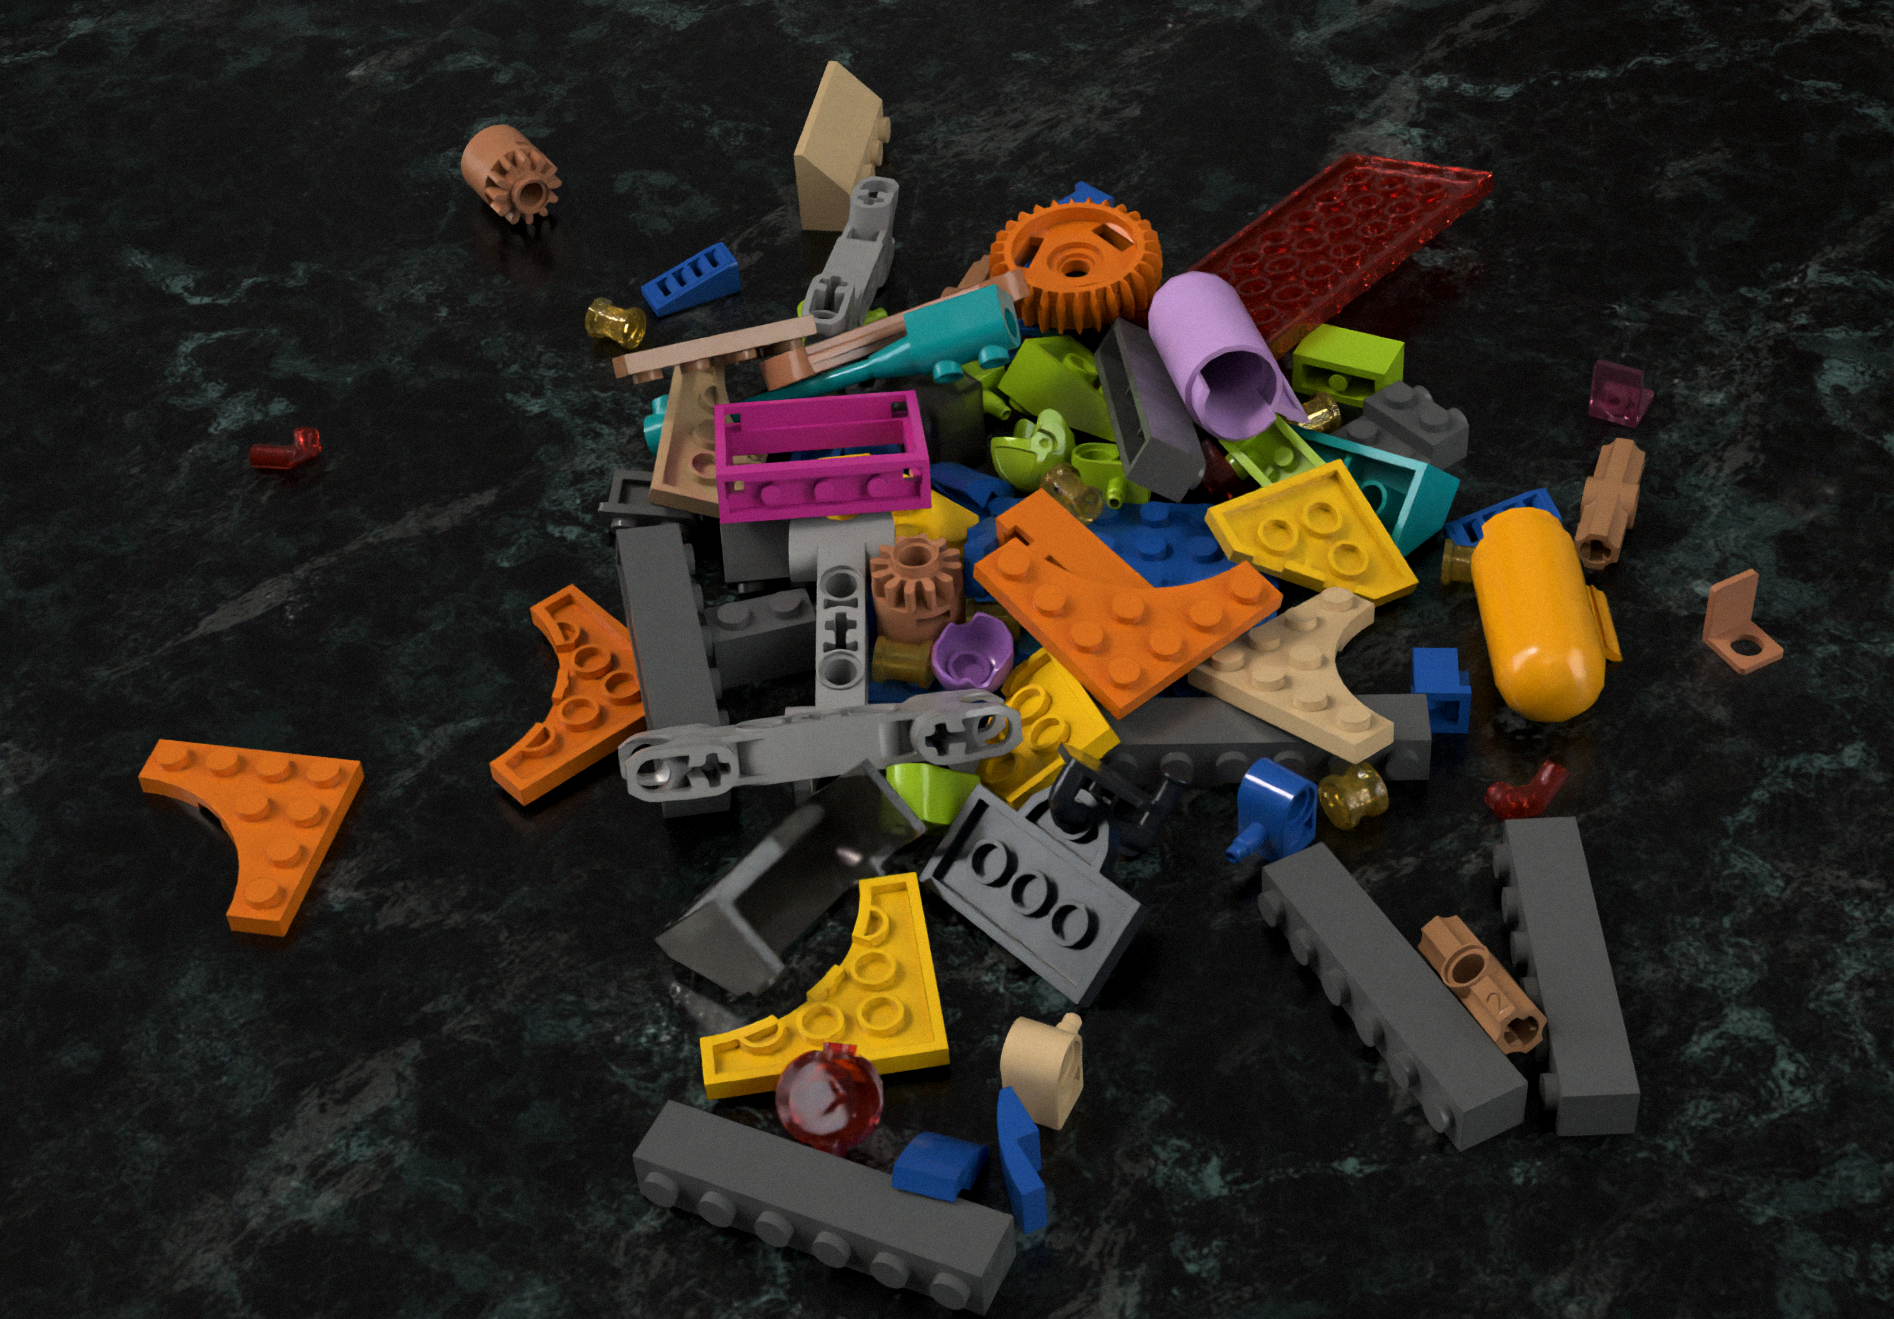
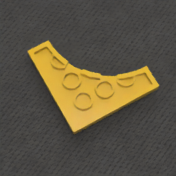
(876, 999)

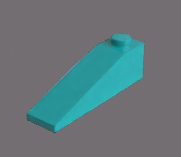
(1402, 491)

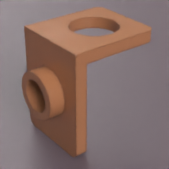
(1730, 620)

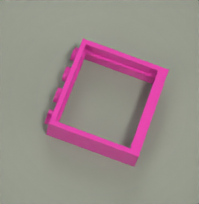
(821, 485)

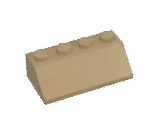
(838, 148)

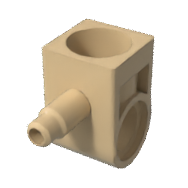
(1044, 1067)

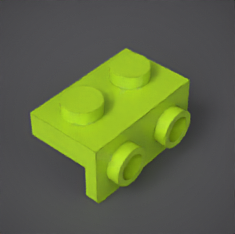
(1271, 454)

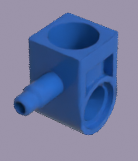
(1273, 812)

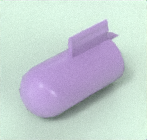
(1219, 358)

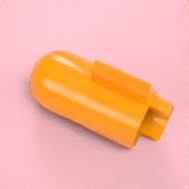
(1540, 617)

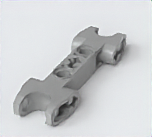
(857, 263)
(839, 560)
(817, 744)

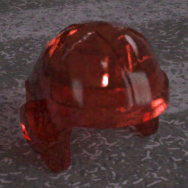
(830, 1098)

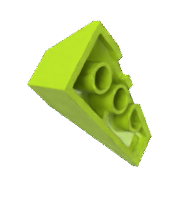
(1061, 377)

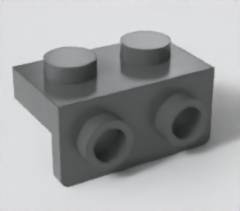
(630, 508)

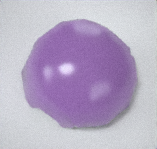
(974, 654)

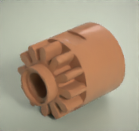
(509, 173)
(917, 589)

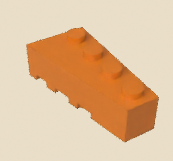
(1064, 541)

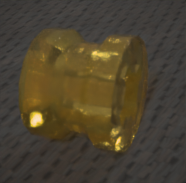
(1353, 795)

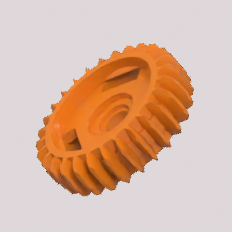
(1103, 241)

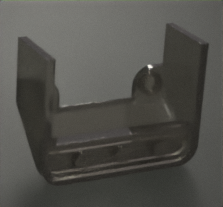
(789, 880)

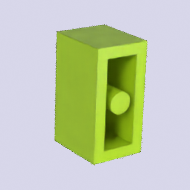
(1346, 364)

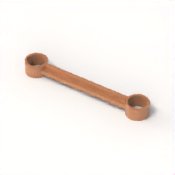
(864, 340)

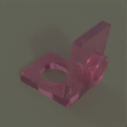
(1618, 394)

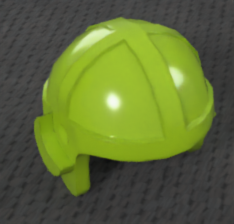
(1032, 450)

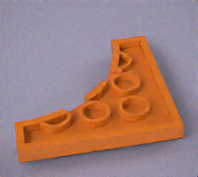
(1122, 638)
(593, 698)
(275, 810)

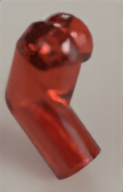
(288, 456)
(1528, 799)

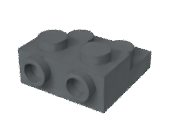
(1410, 425)

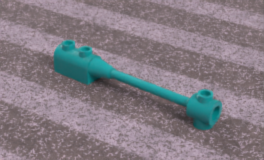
(937, 343)

